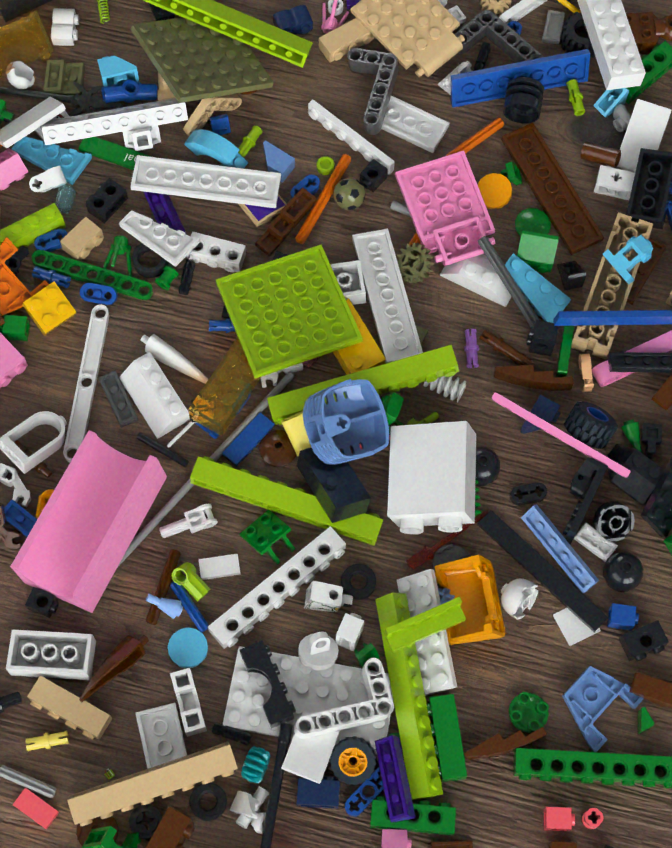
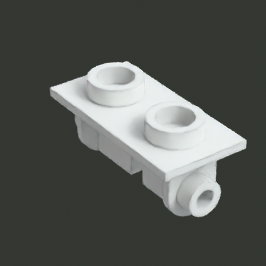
(462, 68)

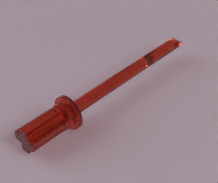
(427, 553)

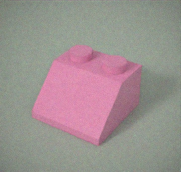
(11, 168)

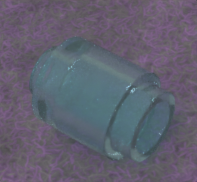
(65, 198)

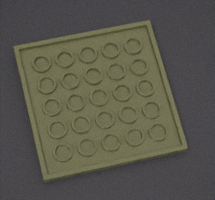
(199, 60)

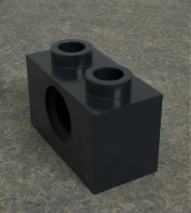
(542, 338)
(652, 633)

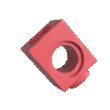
(558, 819)

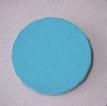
(187, 647)

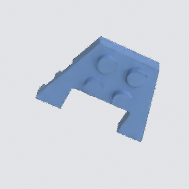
(590, 697)

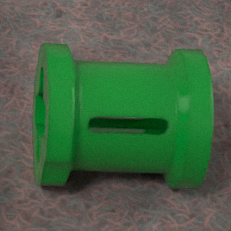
(166, 277)

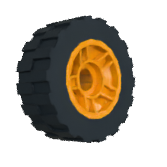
(344, 768)

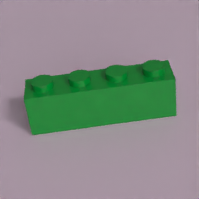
(447, 737)

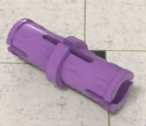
(471, 348)

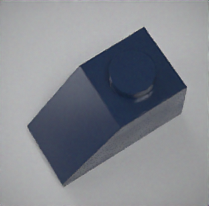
(544, 409)

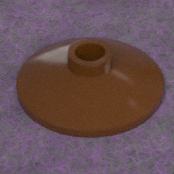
(274, 456)

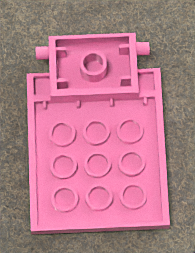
(446, 207)

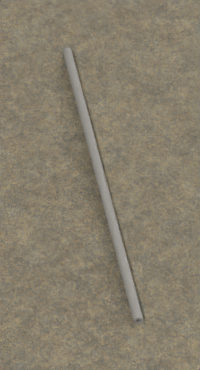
(215, 456)

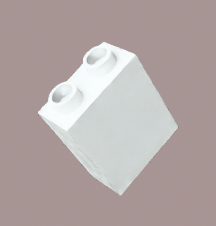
(432, 476)

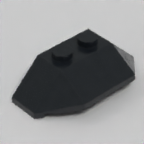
(643, 473)

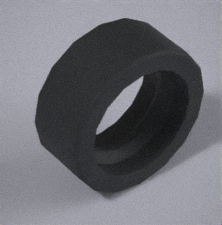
(143, 271)

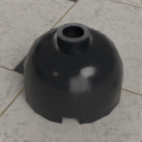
(486, 466)
(613, 520)
(623, 571)

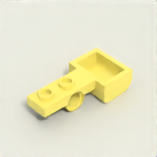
(296, 432)

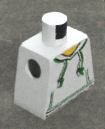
(319, 595)

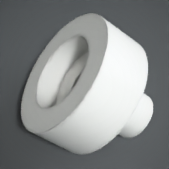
(258, 823)

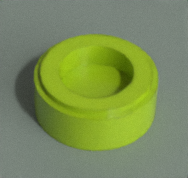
(325, 165)

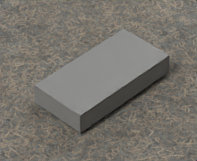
(553, 27)

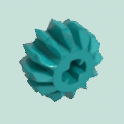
(255, 764)

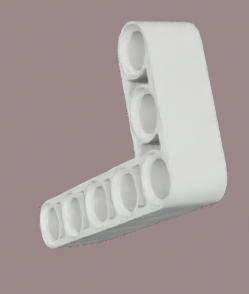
(352, 711)

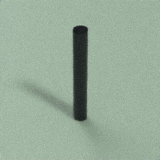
(163, 450)

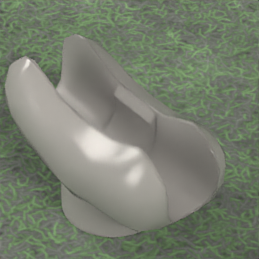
(621, 118)

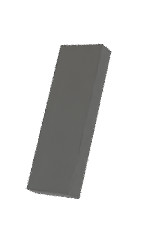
(118, 399)

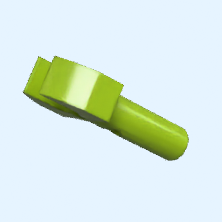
(429, 419)

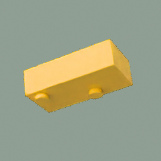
(360, 355)

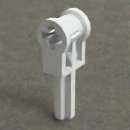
(194, 520)

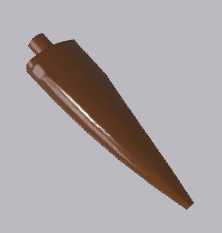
(118, 661)

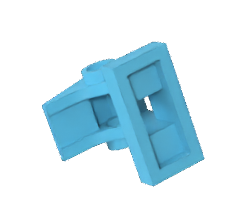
(621, 263)

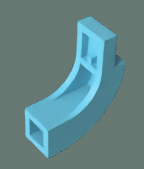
(213, 145)

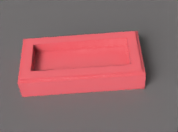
(35, 808)

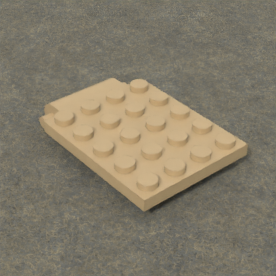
(412, 31)

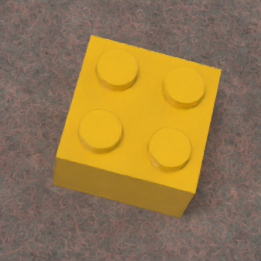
(49, 308)

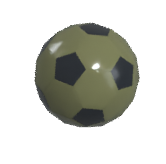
(349, 193)

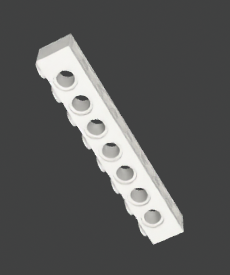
(113, 121)
(328, 539)

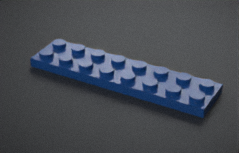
(492, 82)

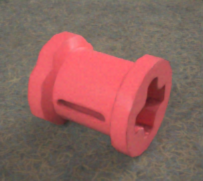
(595, 813)

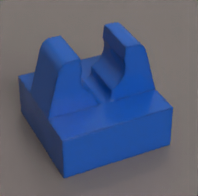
(220, 124)

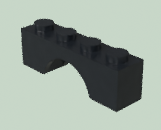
(257, 660)

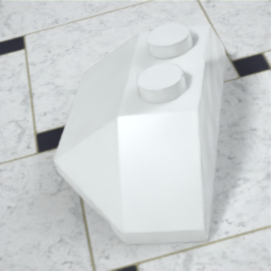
(478, 276)

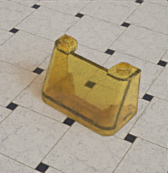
(24, 41)

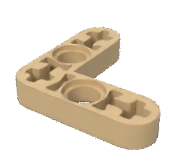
(207, 107)

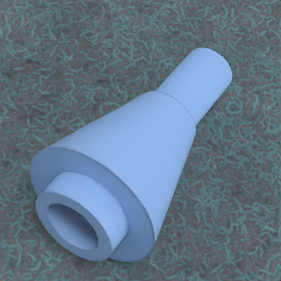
(169, 606)

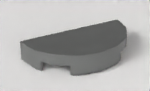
(448, 554)

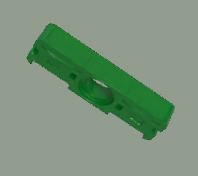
(565, 349)

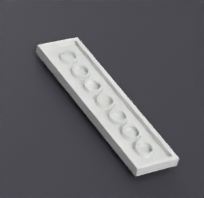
(206, 181)
(387, 295)

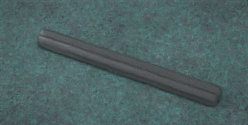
(507, 280)

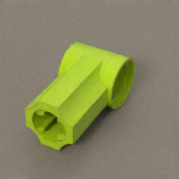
(191, 581)

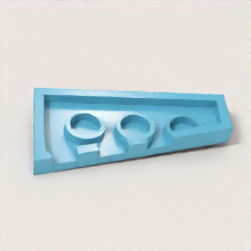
(52, 155)
(536, 289)

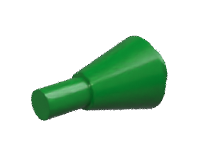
(631, 431)

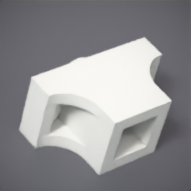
(142, 138)

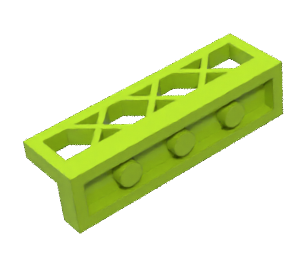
(424, 624)

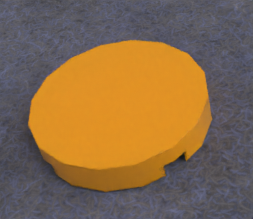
(495, 190)

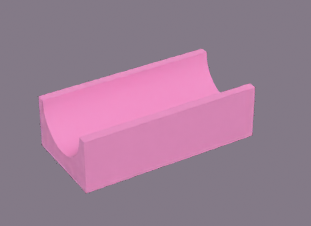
(88, 523)

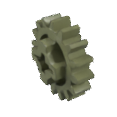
(413, 262)

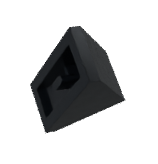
(571, 275)

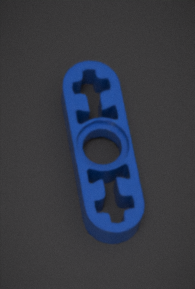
(354, 799)

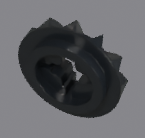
(137, 816)

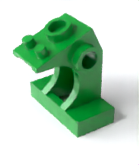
(103, 838)

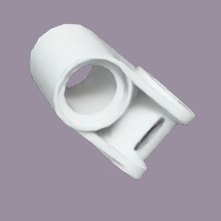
(50, 180)

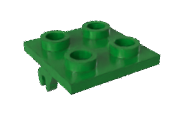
(266, 532)

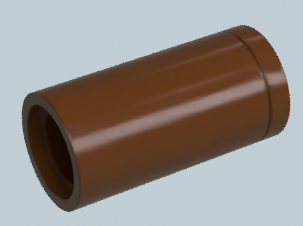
(600, 154)

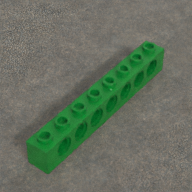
(627, 762)

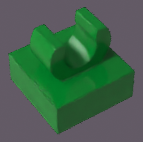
(513, 173)
(366, 653)

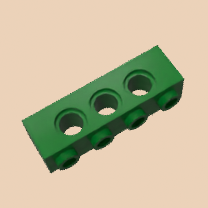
(654, 69)
(445, 826)

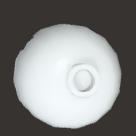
(517, 596)

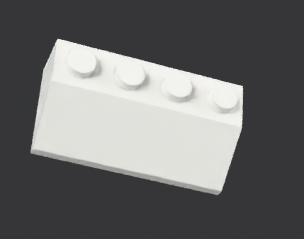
(154, 395)

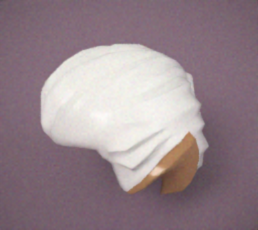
(20, 75)

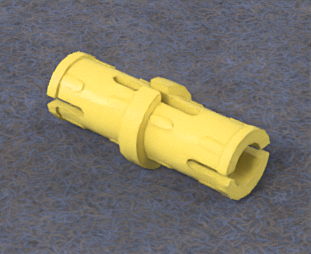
(47, 740)

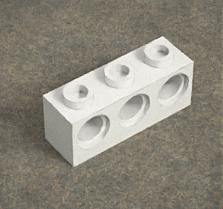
(225, 249)

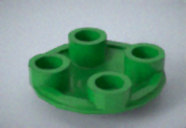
(533, 221)
(528, 712)

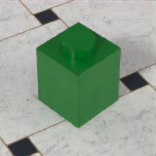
(15, 327)

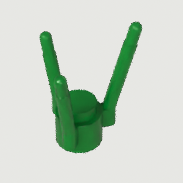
(119, 247)

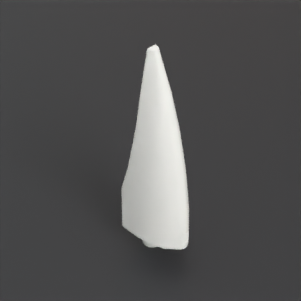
(171, 357)

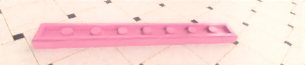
(583, 448)

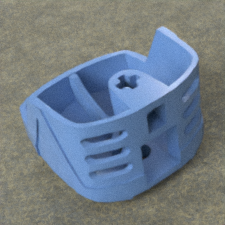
(346, 422)

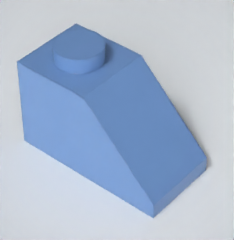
(278, 161)

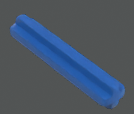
(190, 607)

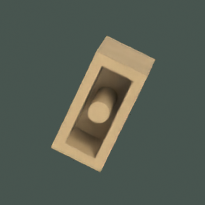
(82, 239)

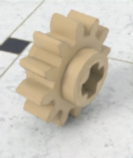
(495, 6)

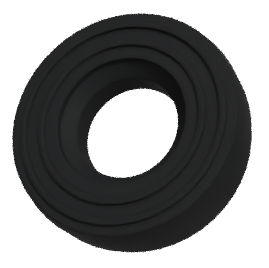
(358, 569)
(214, 813)

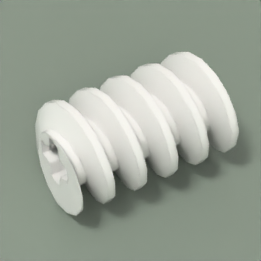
(449, 387)

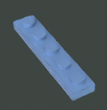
(559, 549)

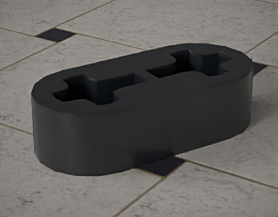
(529, 498)

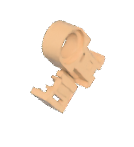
(586, 372)

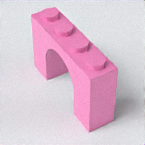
(10, 362)

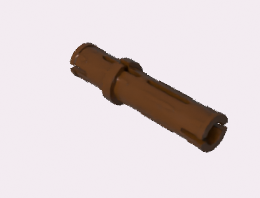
(504, 348)

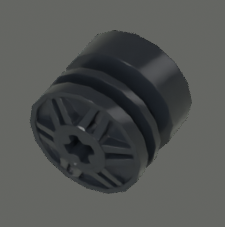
(523, 100)

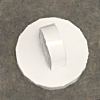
(318, 651)

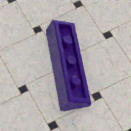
(164, 210)
(394, 779)

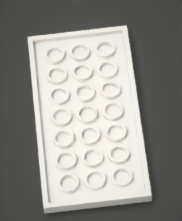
(308, 690)

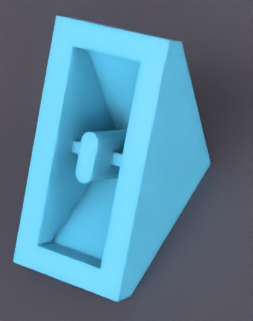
(610, 99)

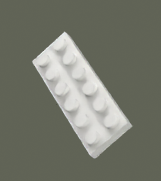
(433, 651)

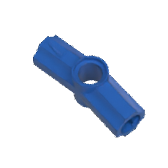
(120, 92)

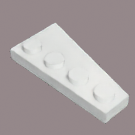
(164, 241)

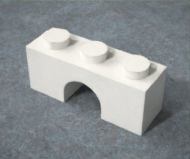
(188, 702)

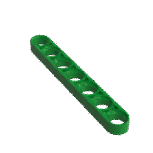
(85, 268)

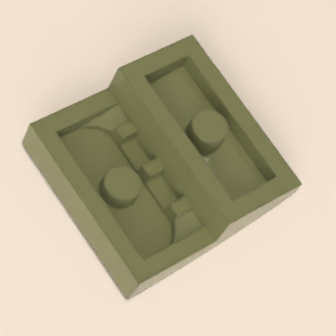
(61, 75)

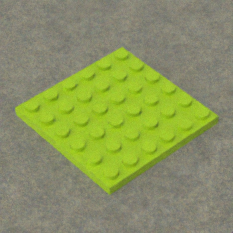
(288, 311)

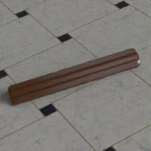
(164, 584)

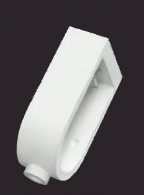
(17, 456)

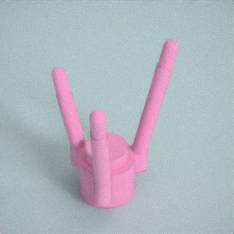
(331, 22)

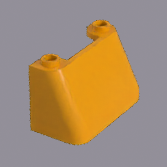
(476, 585)

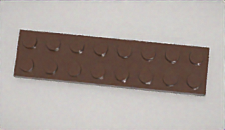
(552, 188)

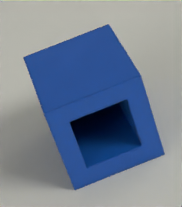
(622, 617)

